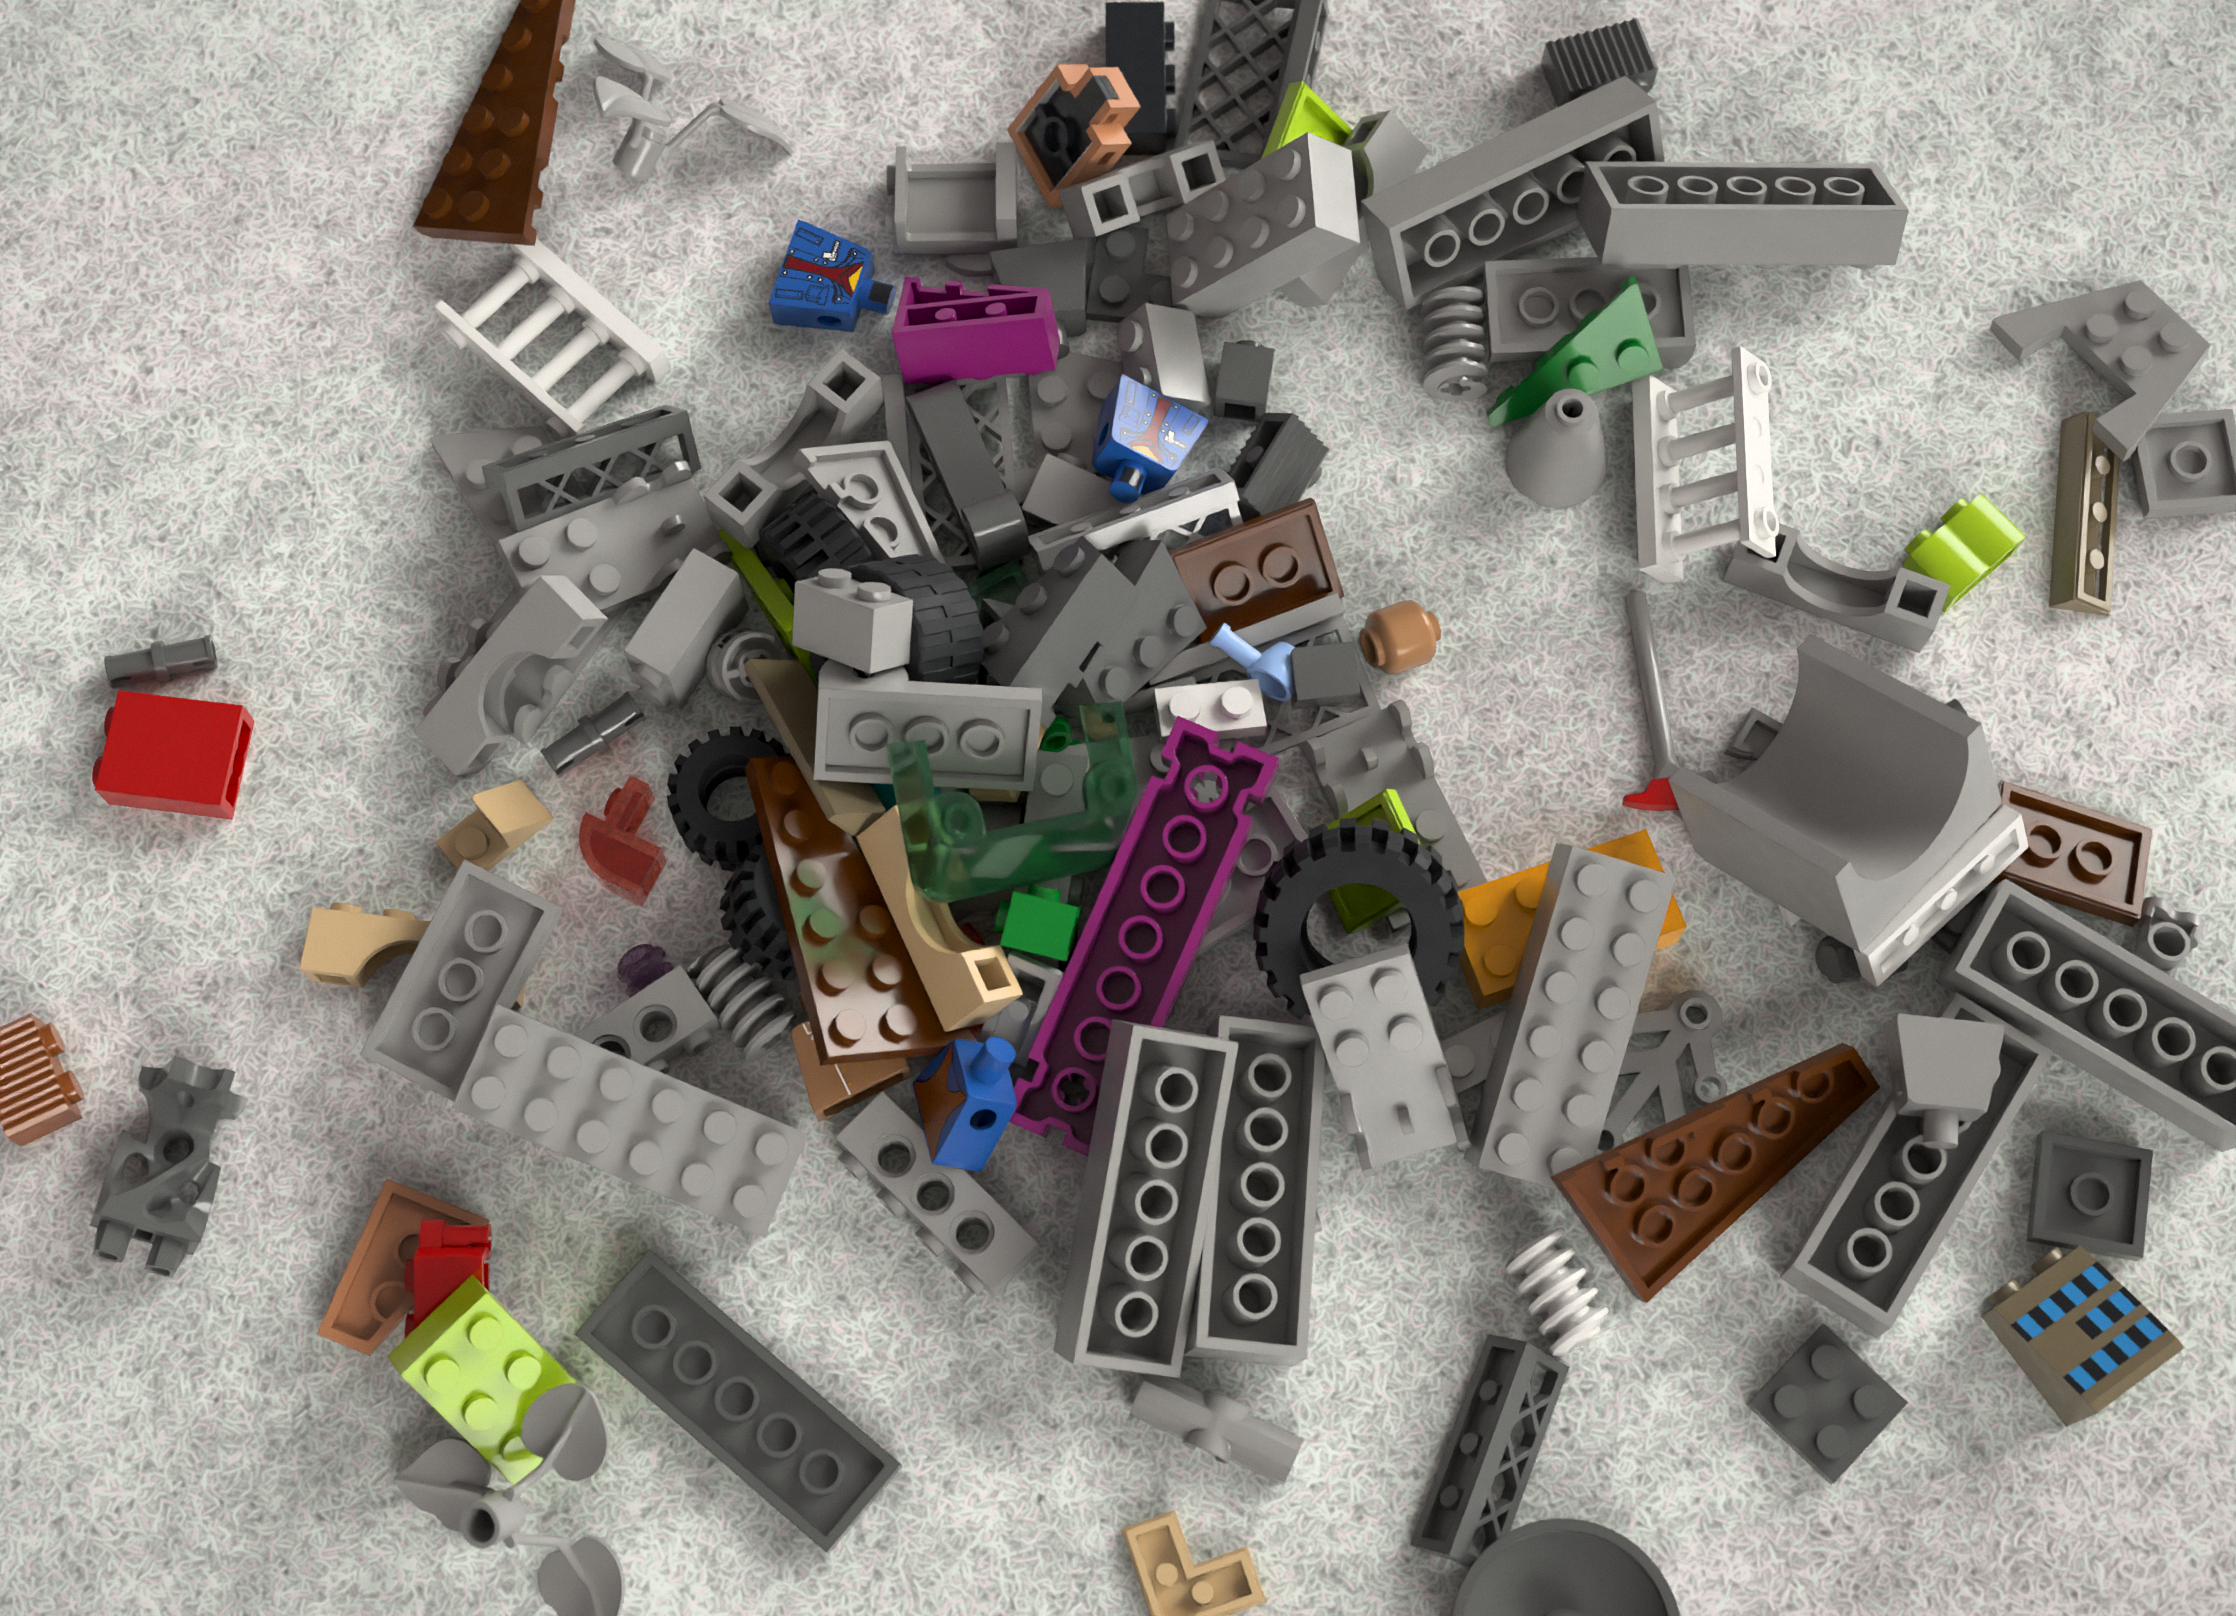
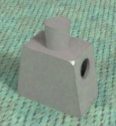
(1942, 1071)

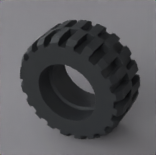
(1348, 857)

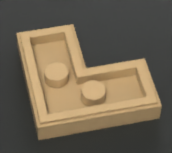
(1178, 1586)

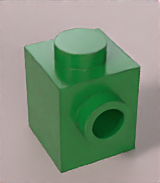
(1038, 923)

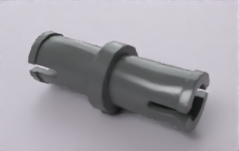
(160, 661)
(593, 734)

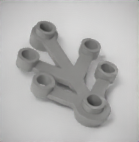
(1658, 1065)

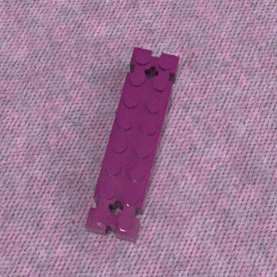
(1144, 922)

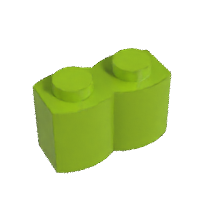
(1965, 548)

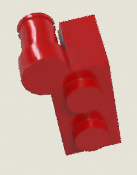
(443, 1263)

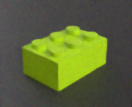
(480, 1374)

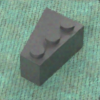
(1058, 624)
(1149, 635)

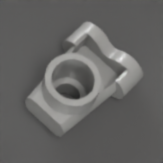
(2166, 934)

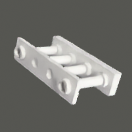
(566, 294)
(1660, 453)
(1943, 896)

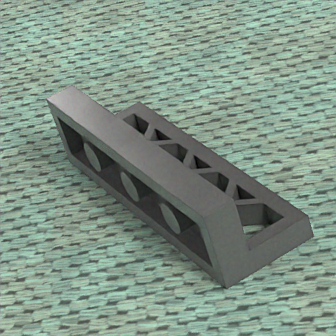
(581, 451)
(1483, 1448)

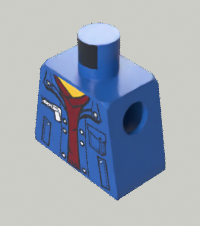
(826, 282)
(1142, 439)

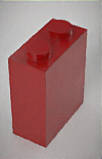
(173, 754)

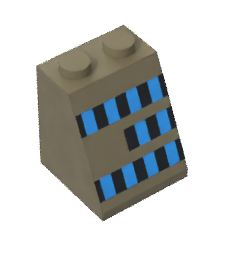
(2078, 1333)

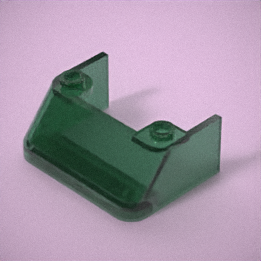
(958, 859)

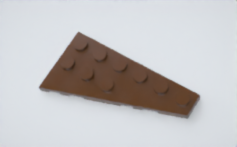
(505, 137)
(842, 937)
(1689, 1180)

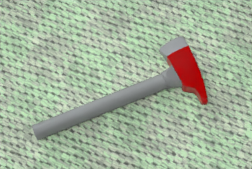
(1658, 793)

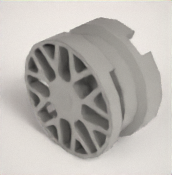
(727, 666)

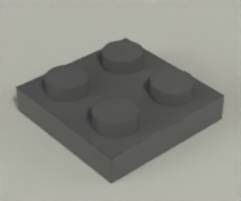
(2090, 1195)
(1827, 1404)

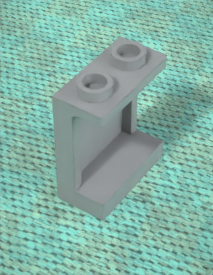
(954, 205)

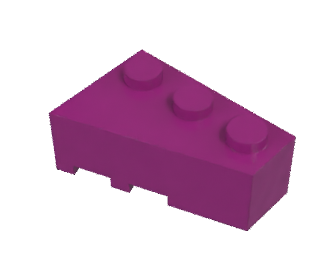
(973, 333)

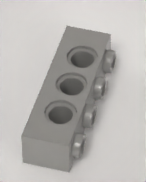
(667, 999)
(887, 1127)

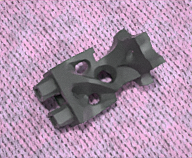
(184, 1105)

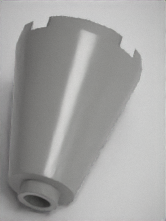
(1559, 451)

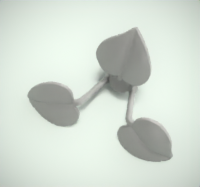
(644, 139)
(573, 1438)

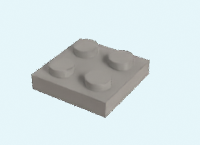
(2187, 465)

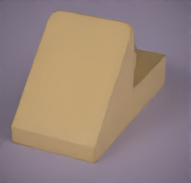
(501, 824)

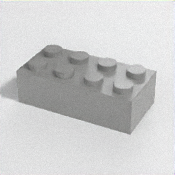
(1263, 227)

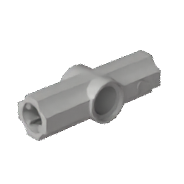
(1216, 1426)

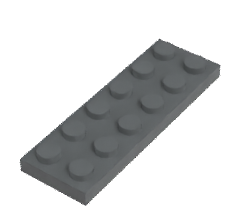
(739, 1401)

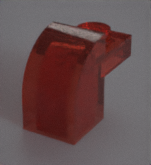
(614, 853)

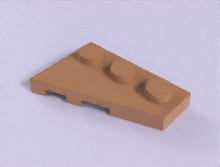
(372, 1289)

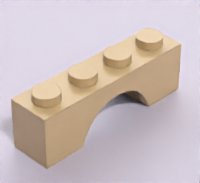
(350, 945)
(961, 977)

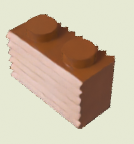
(33, 1085)

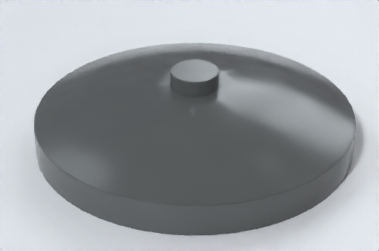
(1564, 1571)

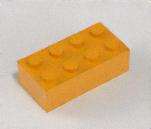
(1503, 910)

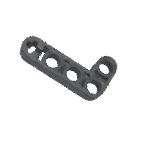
(968, 477)

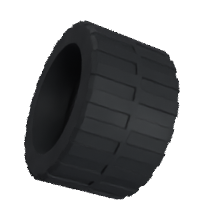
(944, 619)

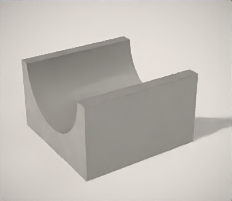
(1848, 799)

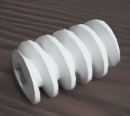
(1558, 1294)

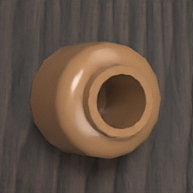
(1400, 637)

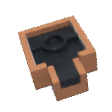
(1074, 127)

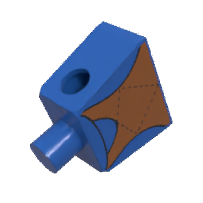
(966, 1101)

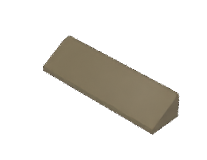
(2078, 519)
(793, 707)

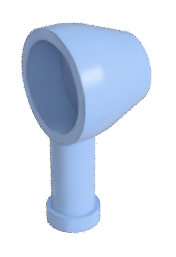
(1270, 667)

